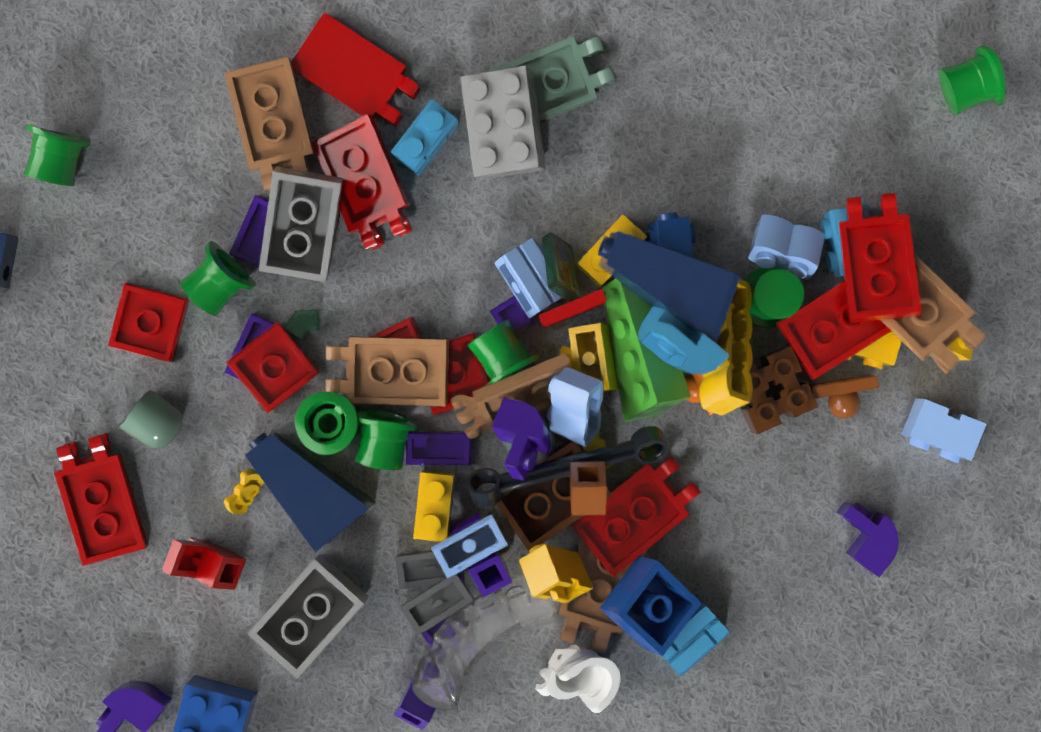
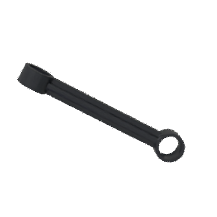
(561, 467)

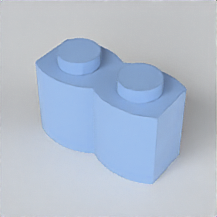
(786, 246)
(575, 406)

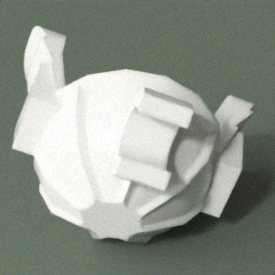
(582, 674)

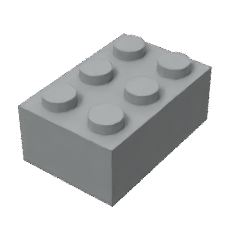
(503, 122)
(300, 224)
(308, 615)

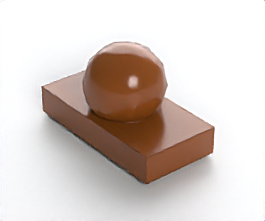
(843, 394)

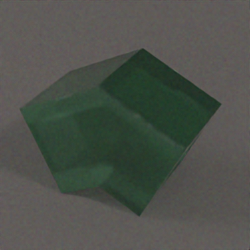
(303, 322)

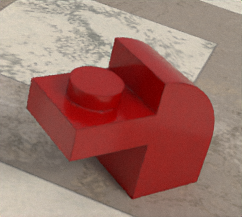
(205, 562)

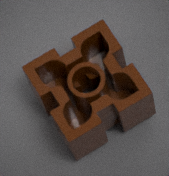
(790, 397)

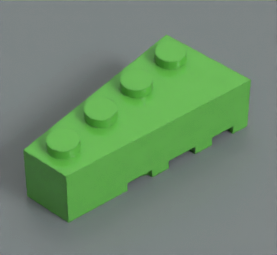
(643, 379)

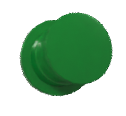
(973, 81)
(54, 156)
(216, 280)
(774, 295)
(501, 351)
(326, 422)
(383, 438)

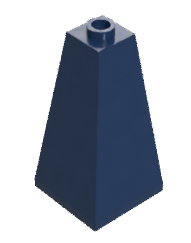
(672, 281)
(308, 491)

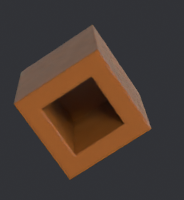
(588, 488)

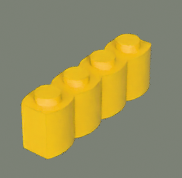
(731, 382)

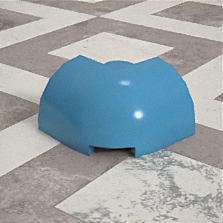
(678, 344)

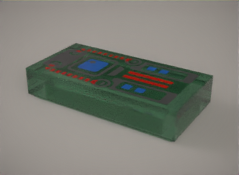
(560, 267)

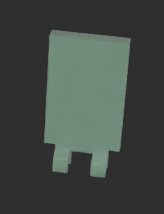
(564, 75)

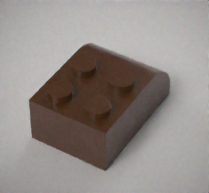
(542, 508)

